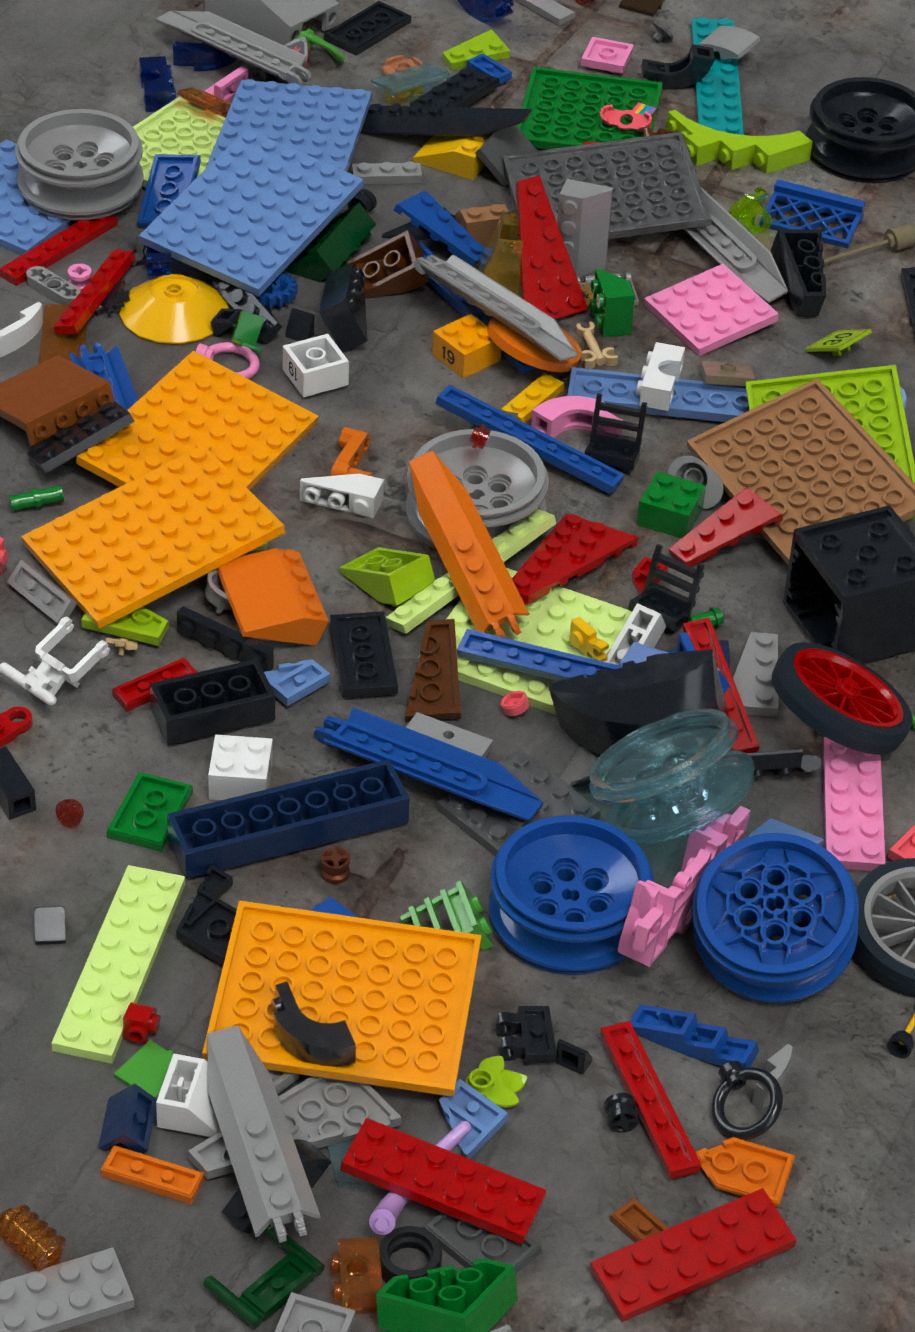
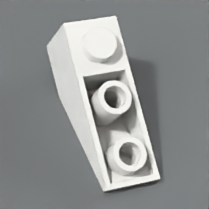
(347, 493)

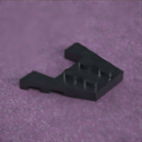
(208, 919)

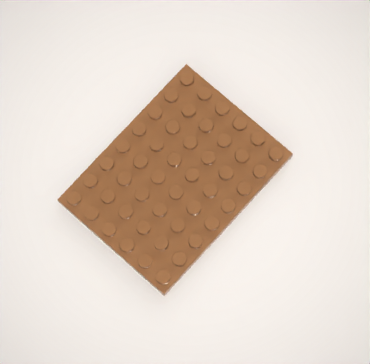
(805, 462)

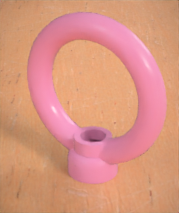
(210, 351)

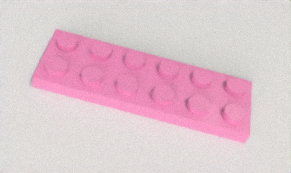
(853, 806)

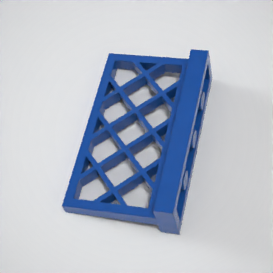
(815, 203)

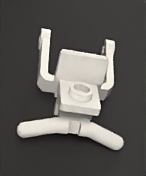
(52, 673)

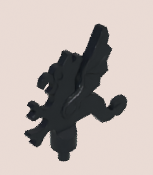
(113, 299)

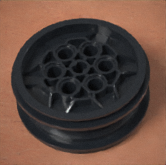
(864, 129)

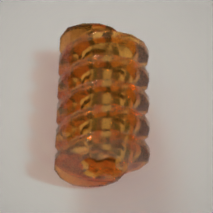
(31, 1237)

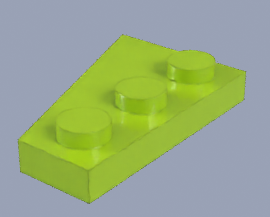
(485, 43)
(138, 625)

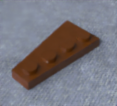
(436, 674)

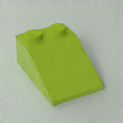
(390, 574)

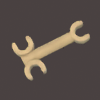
(594, 355)

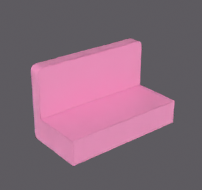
(227, 87)

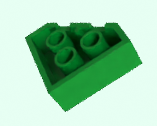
(448, 1299)

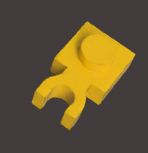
(584, 638)

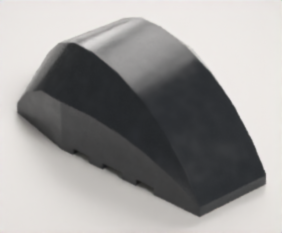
(620, 701)

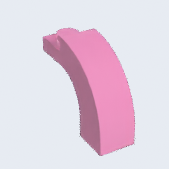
(567, 414)

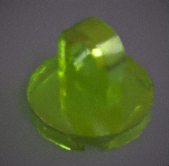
(749, 207)

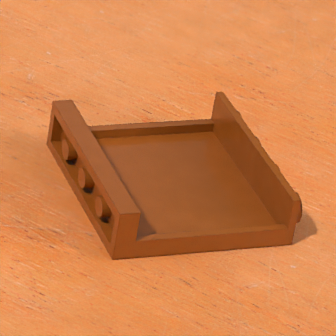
(52, 397)

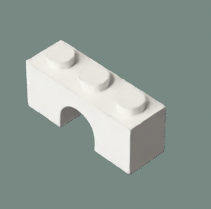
(659, 375)

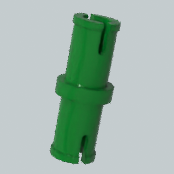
(36, 498)

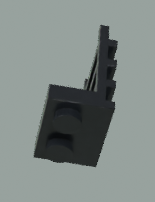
(613, 448)
(670, 604)

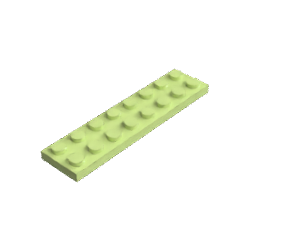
(118, 964)

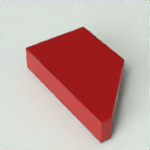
(641, 571)

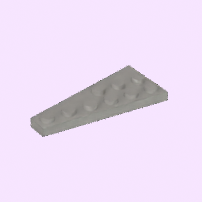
(315, 1112)

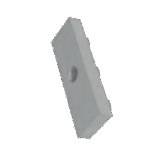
(451, 734)

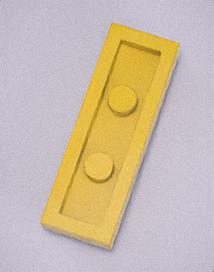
(538, 392)

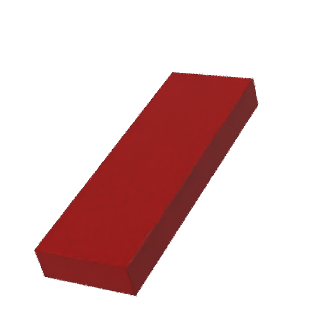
(137, 691)

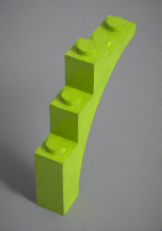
(737, 150)

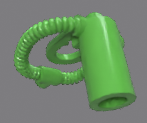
(313, 39)

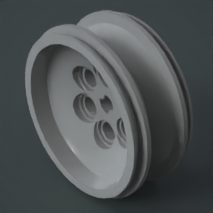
(79, 164)
(502, 479)

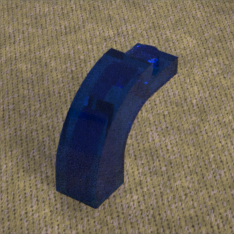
(487, 10)
(200, 56)
(157, 263)

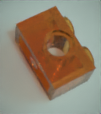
(358, 1258)

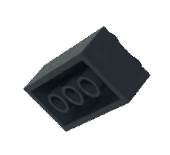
(212, 701)

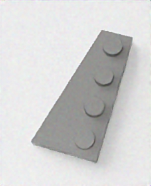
(754, 675)

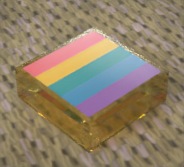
(640, 108)

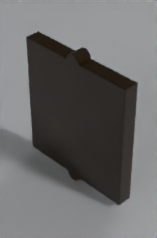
(645, 7)

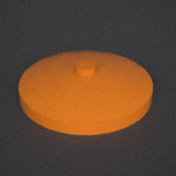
(528, 352)

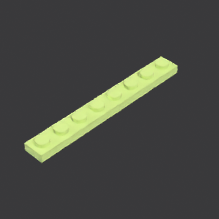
(443, 590)

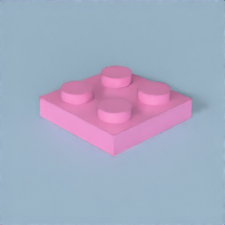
(607, 55)

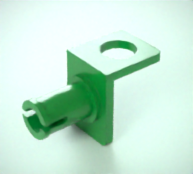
(247, 330)

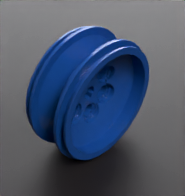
(565, 893)
(804, 957)

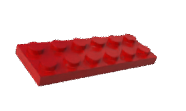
(443, 1180)
(692, 1254)

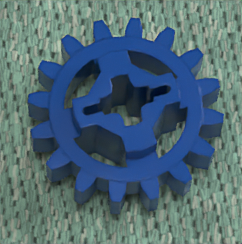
(280, 291)

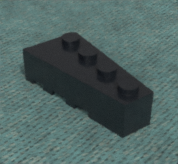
(801, 267)
(345, 306)

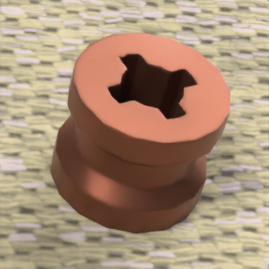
(335, 865)

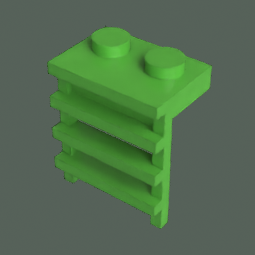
(462, 910)

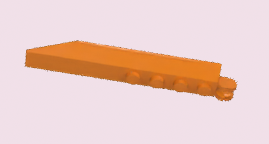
(465, 546)

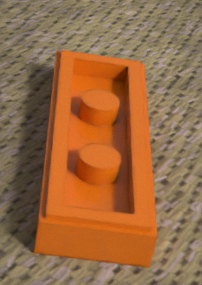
(152, 1174)

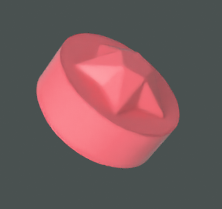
(515, 703)

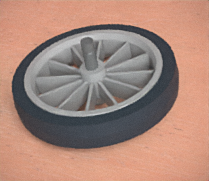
(874, 951)

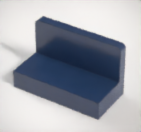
(129, 1119)

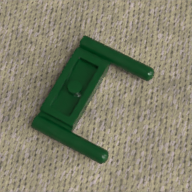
(274, 1286)

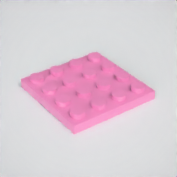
(711, 309)

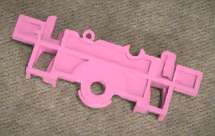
(661, 911)

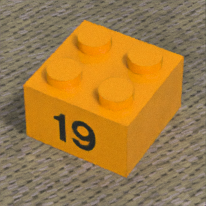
(465, 346)

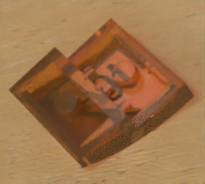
(205, 100)

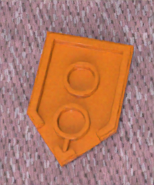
(747, 1167)

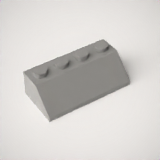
(585, 224)

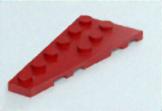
(546, 268)
(569, 551)

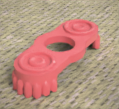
(613, 116)

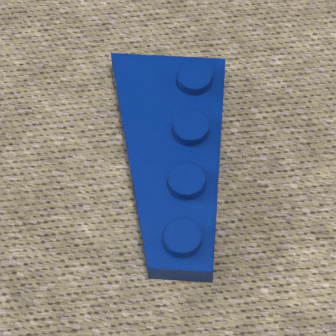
(443, 227)

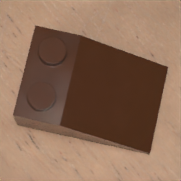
(391, 266)

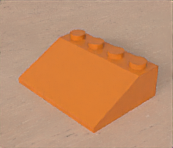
(274, 597)

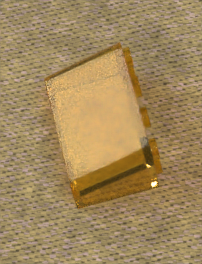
(503, 253)

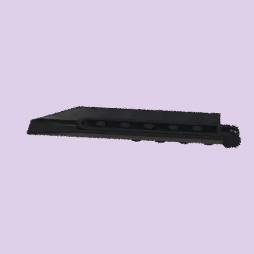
(440, 120)
(779, 760)

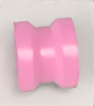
(79, 275)

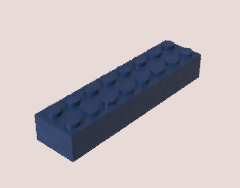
(288, 818)

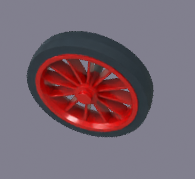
(841, 698)

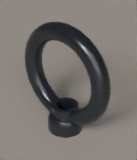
(734, 1078)

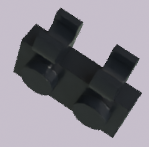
(536, 1034)

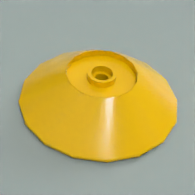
(172, 309)

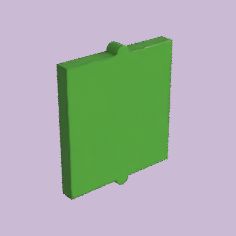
(146, 1068)

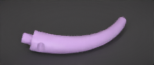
(388, 1210)

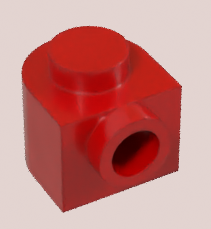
(140, 1022)

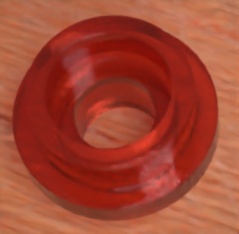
(480, 437)
(69, 812)

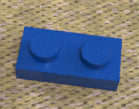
(485, 64)

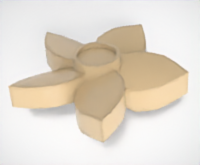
(123, 644)

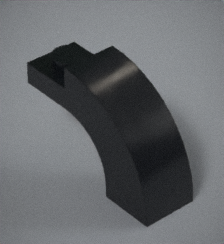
(680, 73)
(310, 1040)

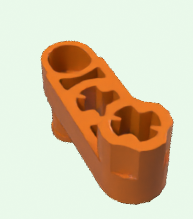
(354, 446)

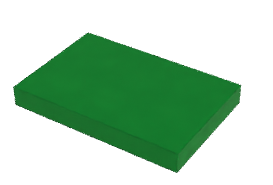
(144, 811)

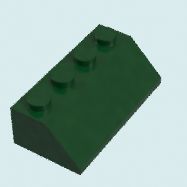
(333, 244)

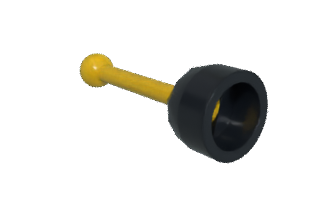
(902, 1042)

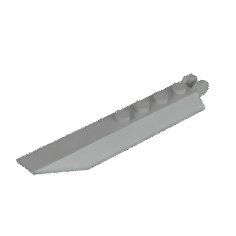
(239, 43)
(739, 251)
(498, 303)
(257, 1136)

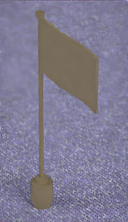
(894, 239)

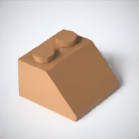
(481, 221)

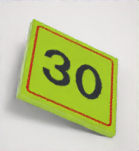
(838, 341)

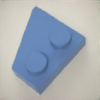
(297, 680)
(478, 1110)

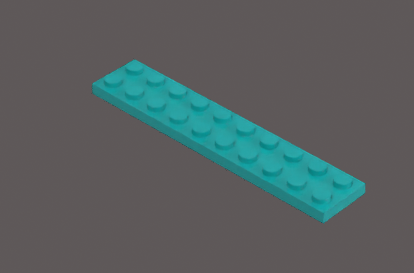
(719, 90)

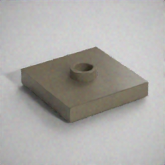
(726, 373)

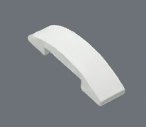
(21, 331)

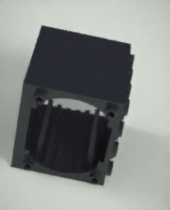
(855, 584)

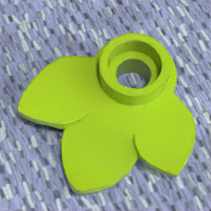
(496, 1082)

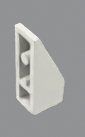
(643, 627)

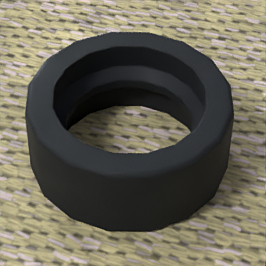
(409, 1237)

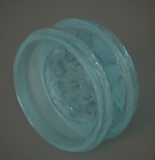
(672, 776)

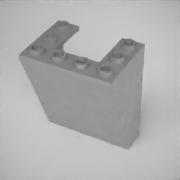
(276, 18)

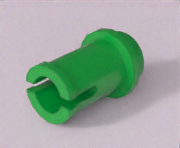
(715, 615)

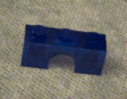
(156, 82)

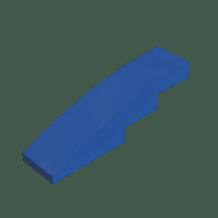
(686, 1036)

